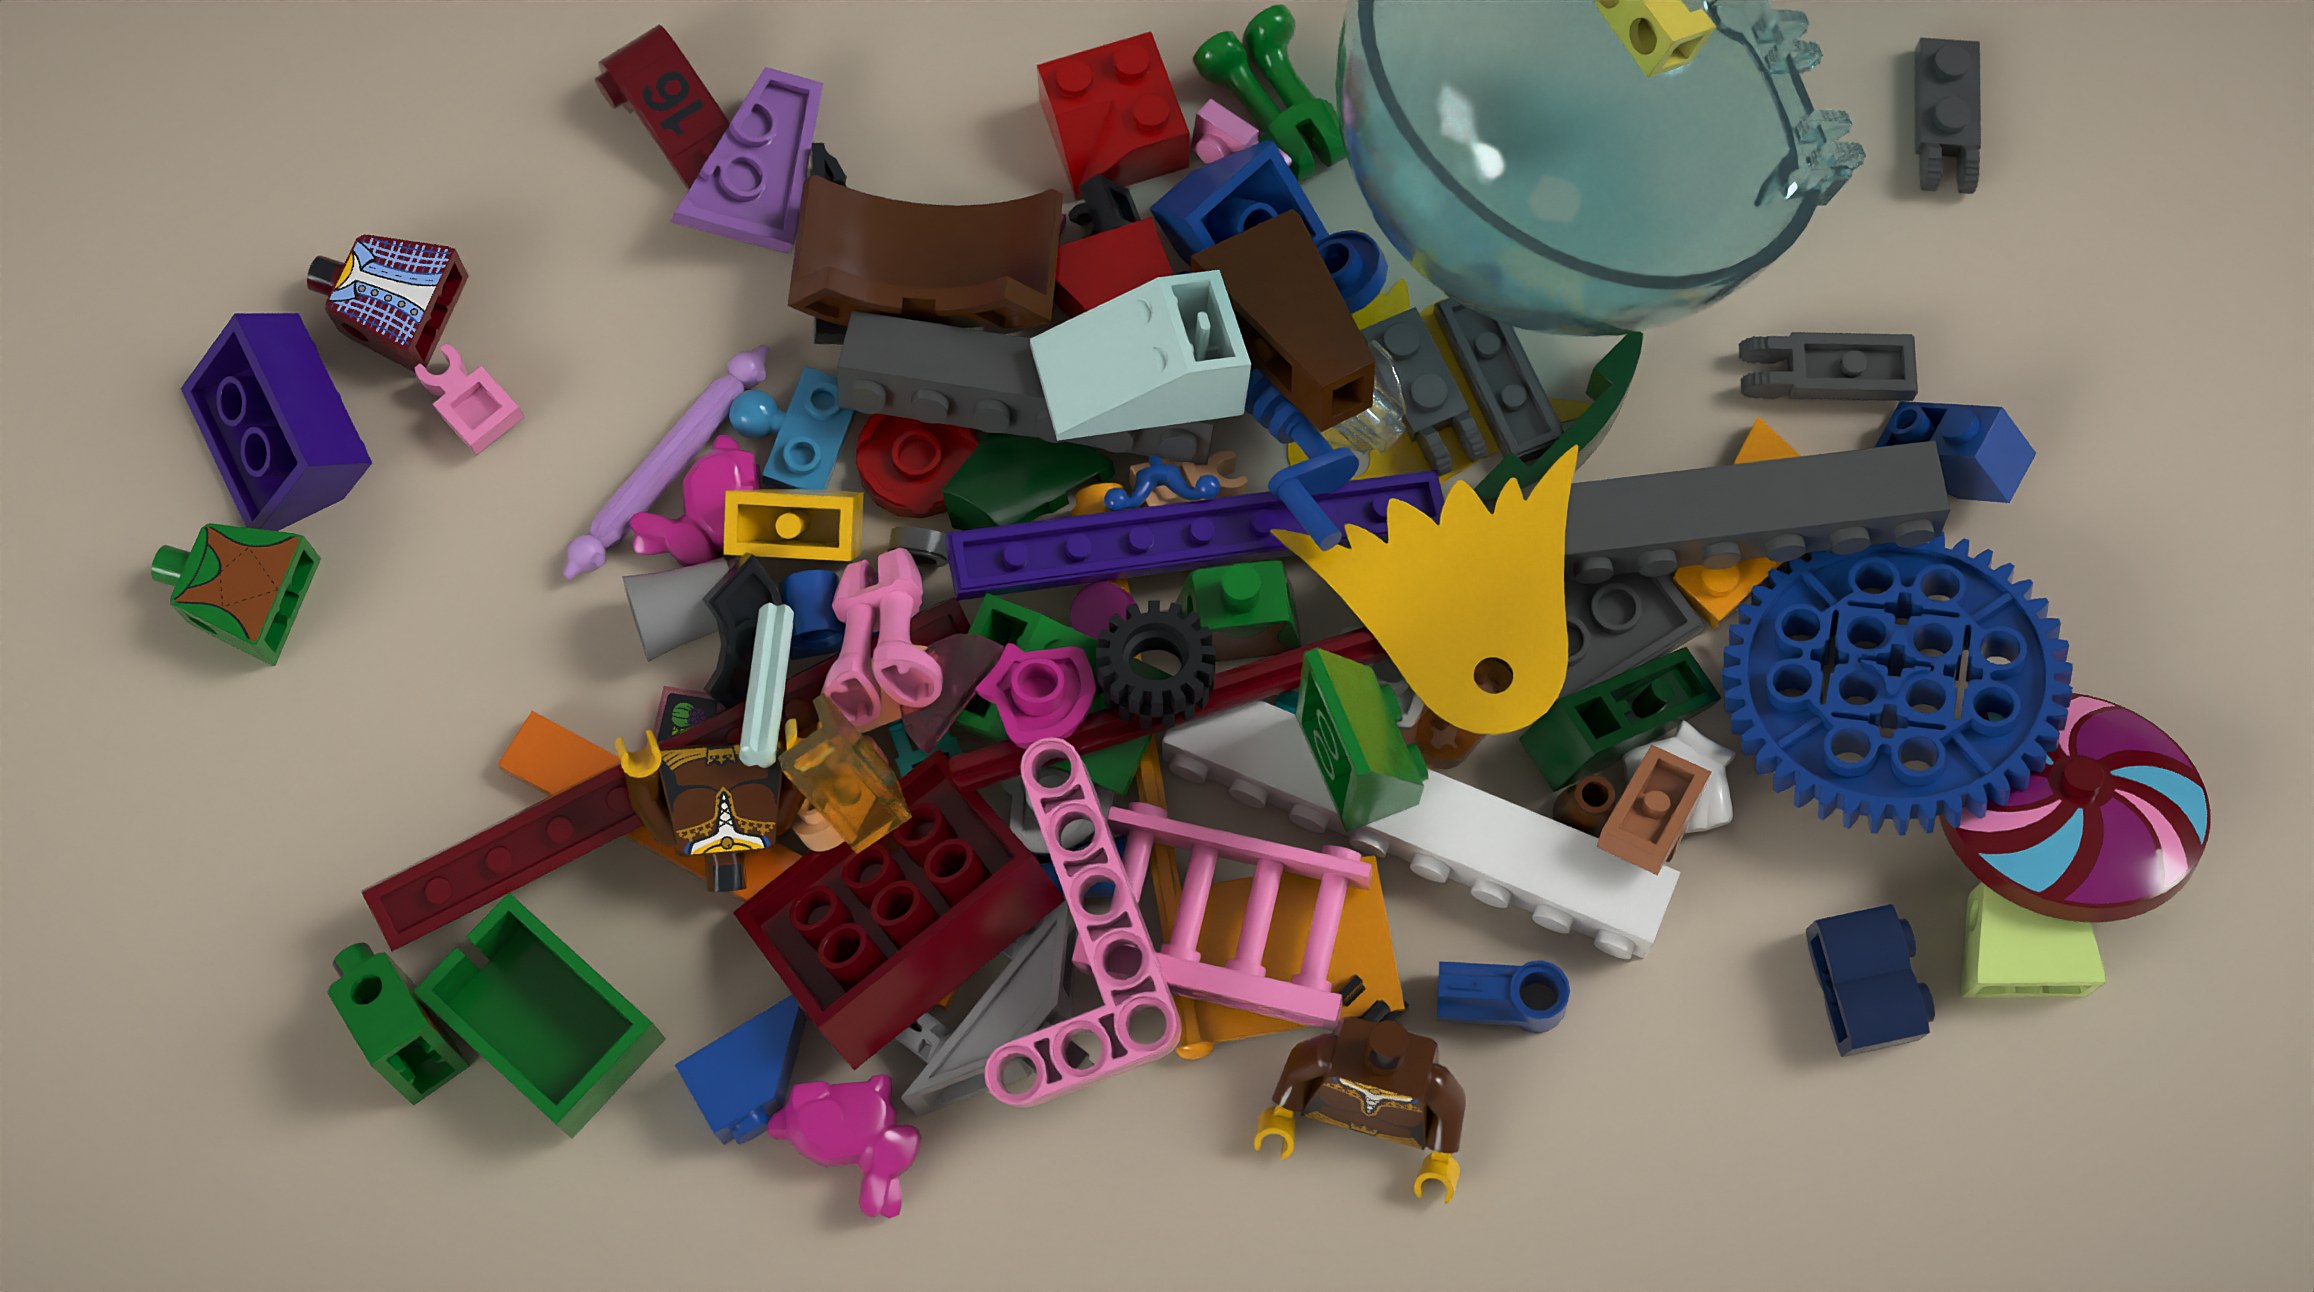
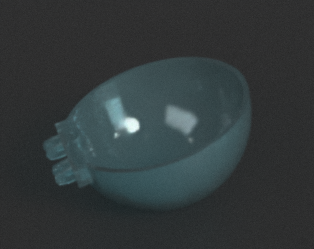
(1562, 184)

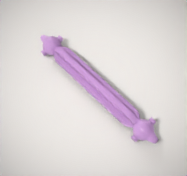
(665, 462)

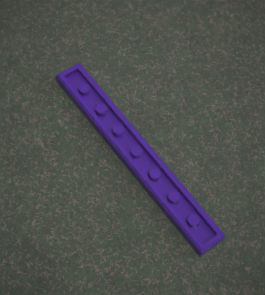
(1165, 537)

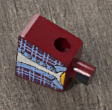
(391, 295)

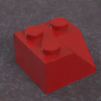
(1114, 113)

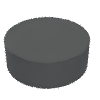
(923, 544)

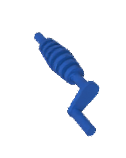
(1321, 473)

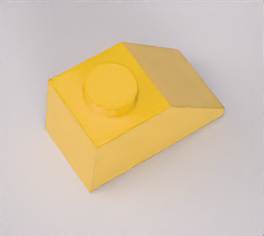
(794, 523)

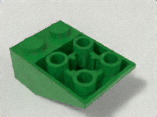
(1032, 631)

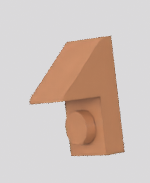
(1654, 810)

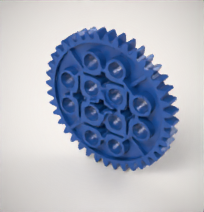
(1966, 755)

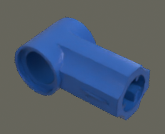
(1492, 994)

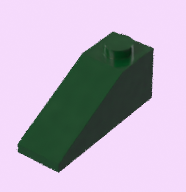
(1616, 715)

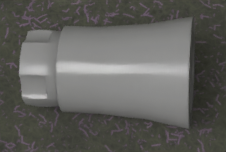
(671, 605)

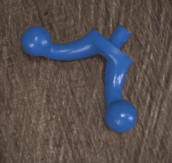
(1160, 475)

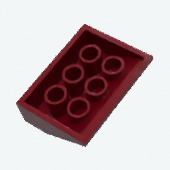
(905, 920)

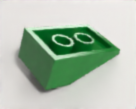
(1357, 740)

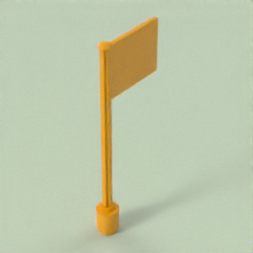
(1361, 942)

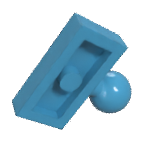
(807, 434)

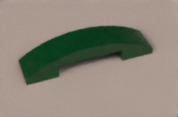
(1608, 389)

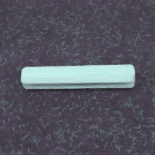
(766, 685)

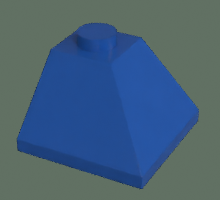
(1232, 198)

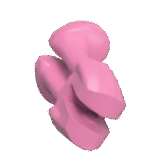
(886, 606)

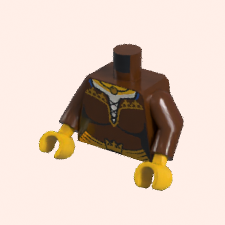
(712, 802)
(1376, 1084)

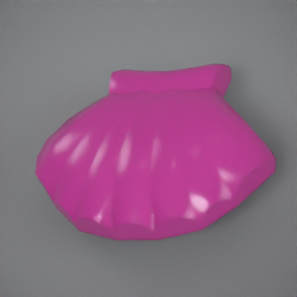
(1040, 692)

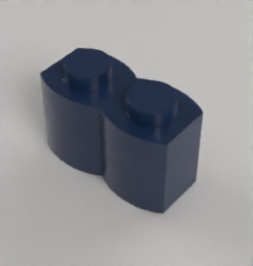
(1869, 980)

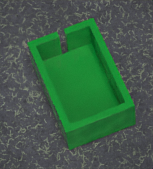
(541, 1016)

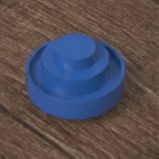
(1355, 266)

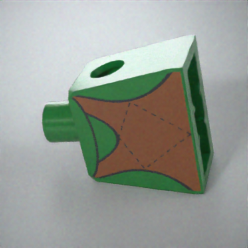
(240, 585)
(1245, 608)
(393, 1024)

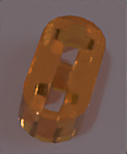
(1467, 741)

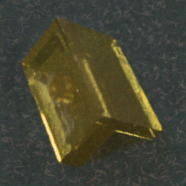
(846, 779)

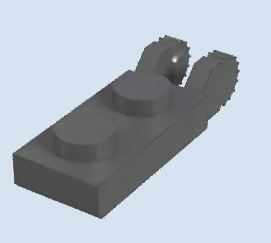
(1948, 110)
(1832, 366)
(1427, 389)

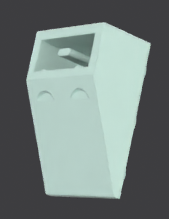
(1145, 359)

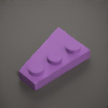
(759, 166)

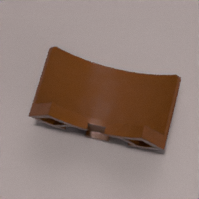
(925, 260)

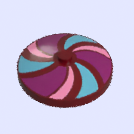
(2102, 826)

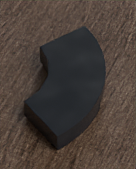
(736, 607)

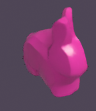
(700, 530)
(849, 1127)

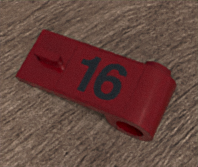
(668, 99)

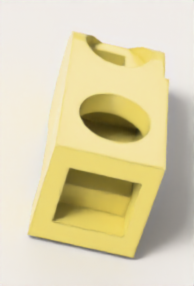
(1657, 32)

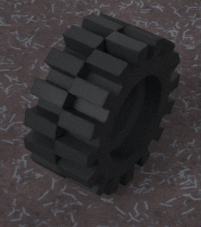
(1155, 632)

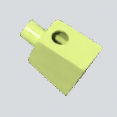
(2025, 952)

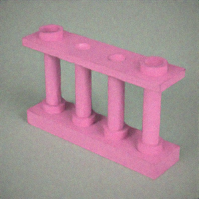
(1243, 980)

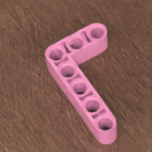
(1099, 936)

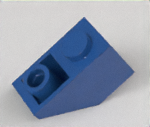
(1976, 445)

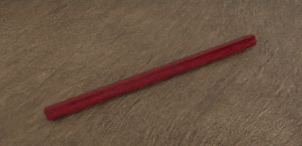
(1105, 729)

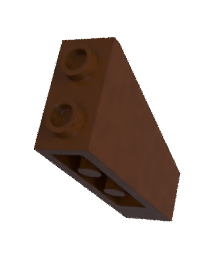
(1294, 319)

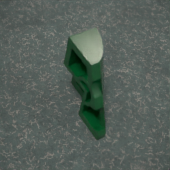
(1019, 479)

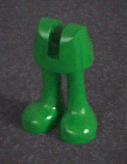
(1265, 42)

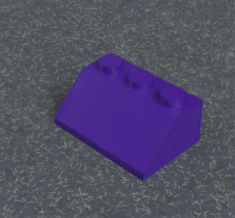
(274, 421)

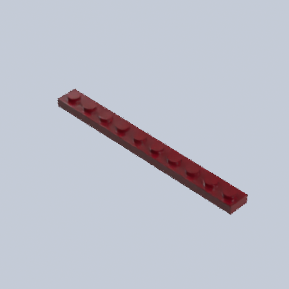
(582, 814)

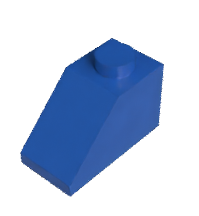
(746, 1072)

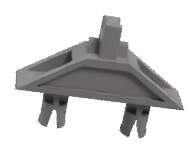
(1024, 999)

